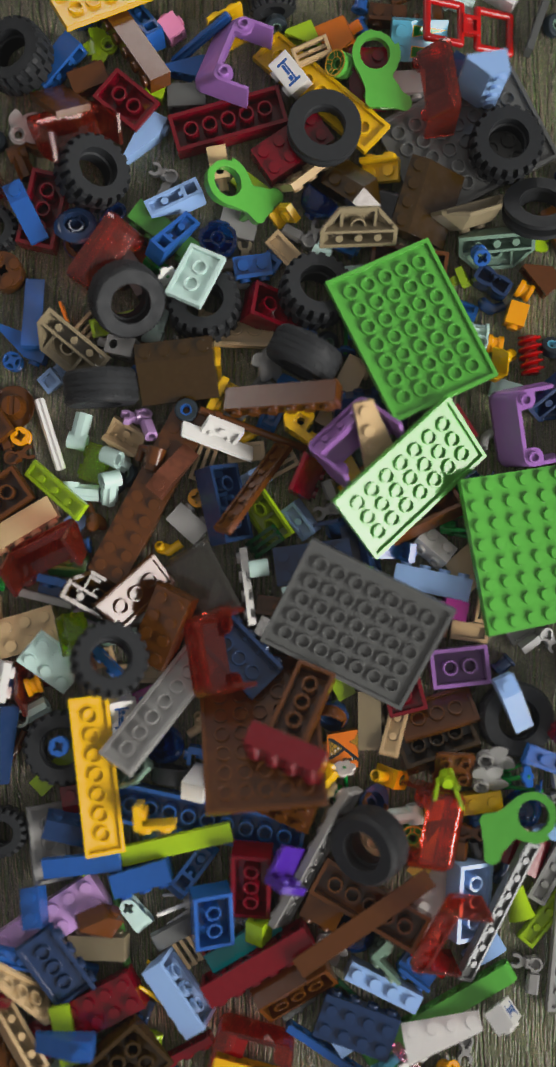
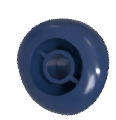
(75, 225)

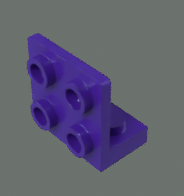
(282, 871)

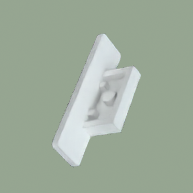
(220, 436)

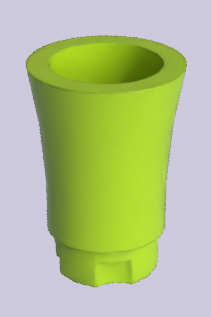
(520, 908)

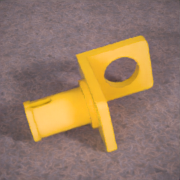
(501, 360)
(388, 776)

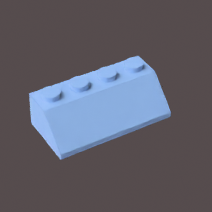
(484, 77)
(470, 878)
(178, 993)

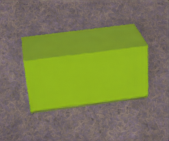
(265, 513)

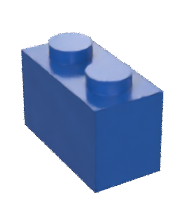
(34, 907)

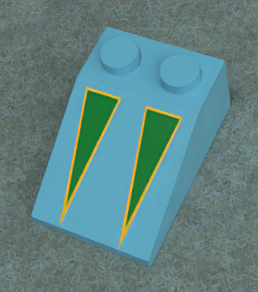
(410, 34)

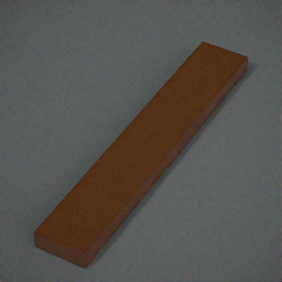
(252, 488)

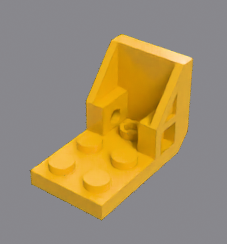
(297, 430)

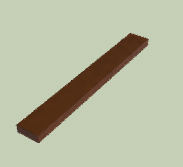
(363, 923)

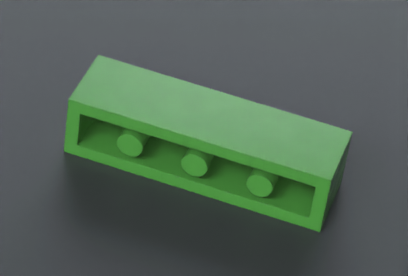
(141, 220)

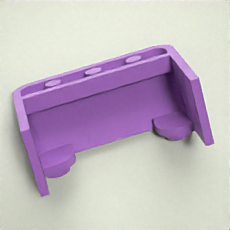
(216, 76)
(509, 429)
(341, 439)

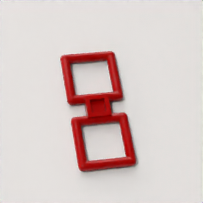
(468, 25)

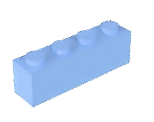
(434, 582)
(373, 980)

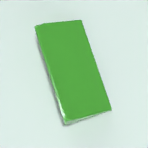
(69, 569)

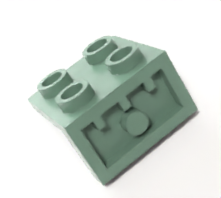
(378, 952)

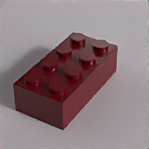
(275, 156)
(48, 205)
(285, 753)
(248, 870)

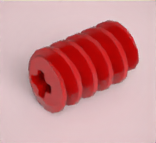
(530, 355)

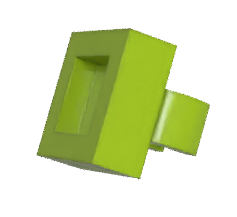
(460, 278)

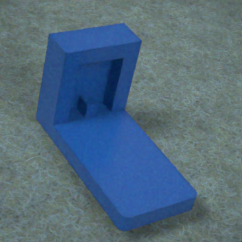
(406, 552)

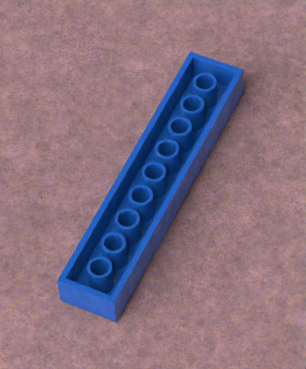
(166, 803)

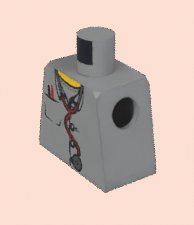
(118, 347)

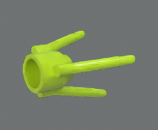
(448, 781)

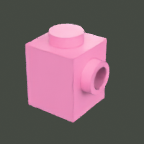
(172, 27)

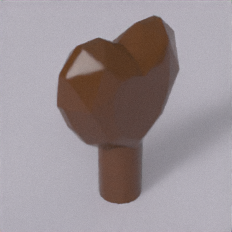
(94, 520)

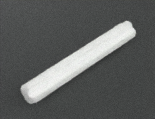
(49, 434)

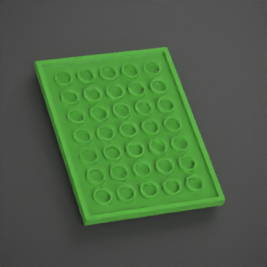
(411, 329)
(513, 546)

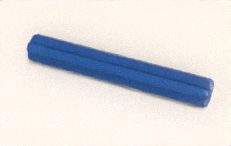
(204, 36)

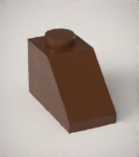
(540, 276)
(100, 920)

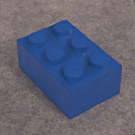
(141, 877)
(211, 916)

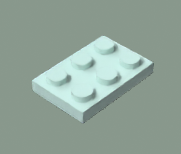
(195, 276)
(46, 661)

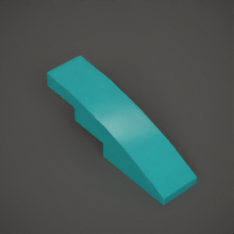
(224, 956)

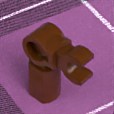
(13, 457)
(466, 831)

